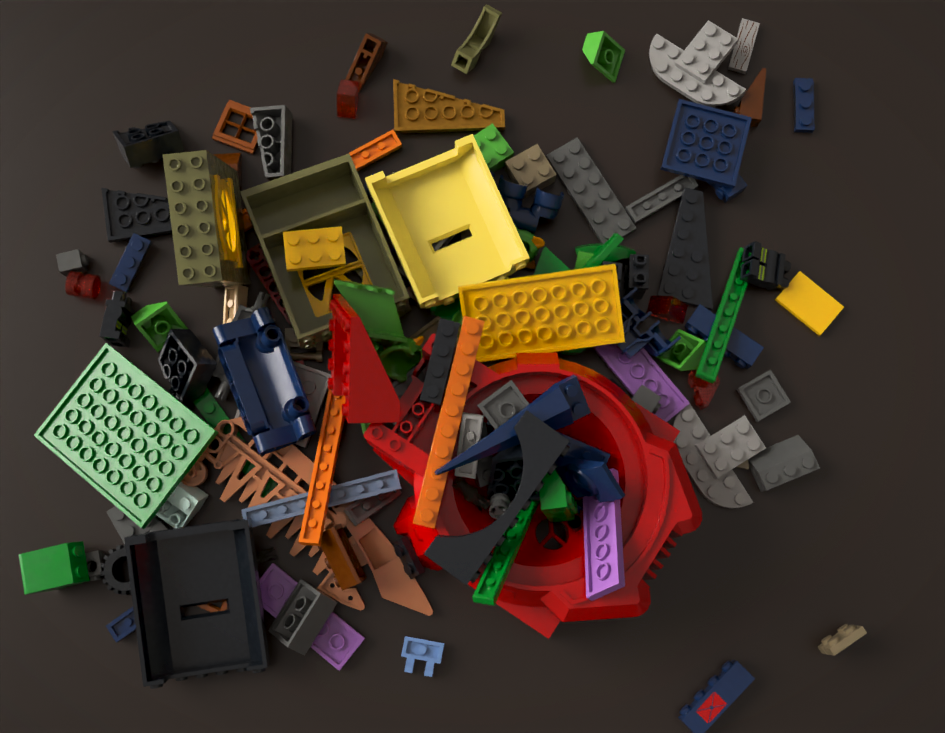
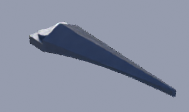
(555, 407)

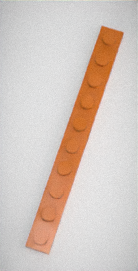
(361, 157)
(448, 421)
(323, 472)

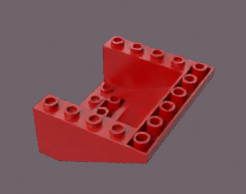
(358, 369)

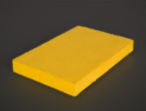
(809, 303)

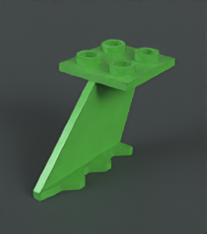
(375, 308)

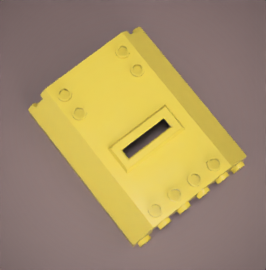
(437, 202)

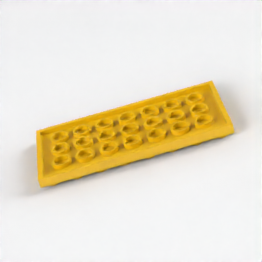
(545, 312)

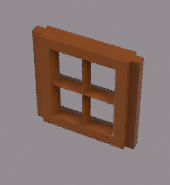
(230, 140)

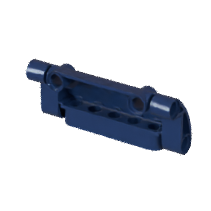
(264, 381)

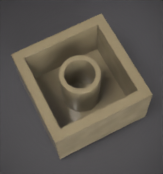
(530, 168)

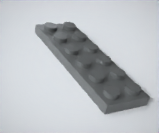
(590, 191)

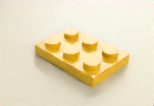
(314, 249)

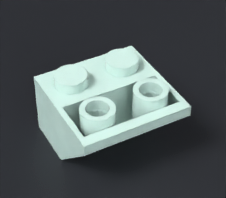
(182, 505)

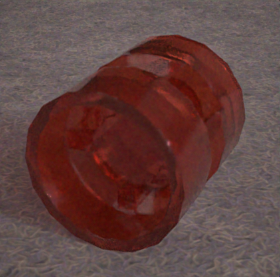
(85, 285)

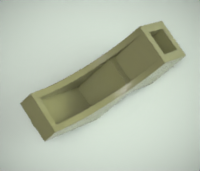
(479, 38)

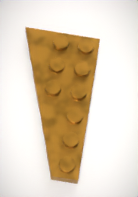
(433, 111)

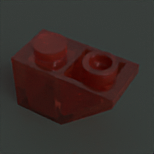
(703, 389)

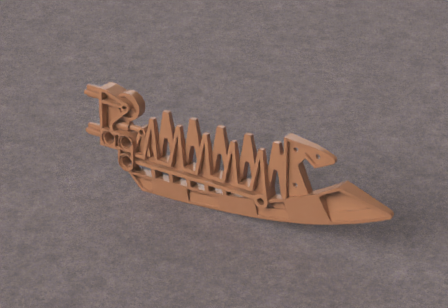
(367, 539)

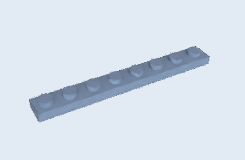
(339, 495)

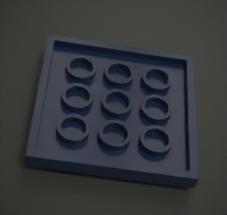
(706, 143)

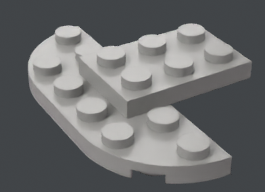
(694, 69)
(712, 457)

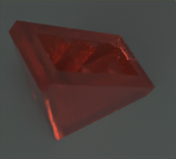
(347, 98)
(667, 308)

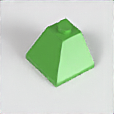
(604, 53)
(155, 323)
(685, 353)

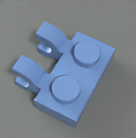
(421, 650)

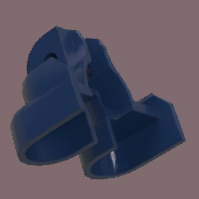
(525, 218)
(651, 340)

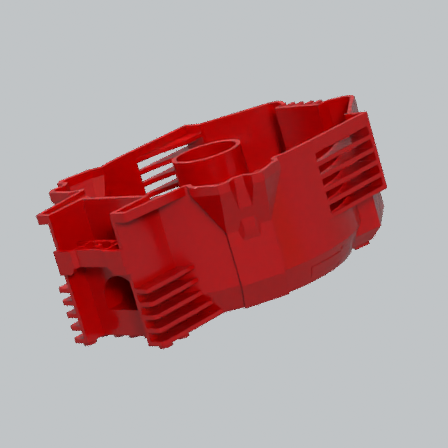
(544, 582)

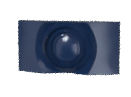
(588, 479)

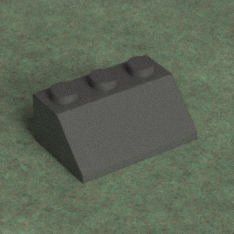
(782, 463)
(302, 617)

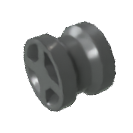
(498, 505)

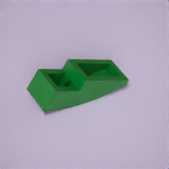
(618, 253)

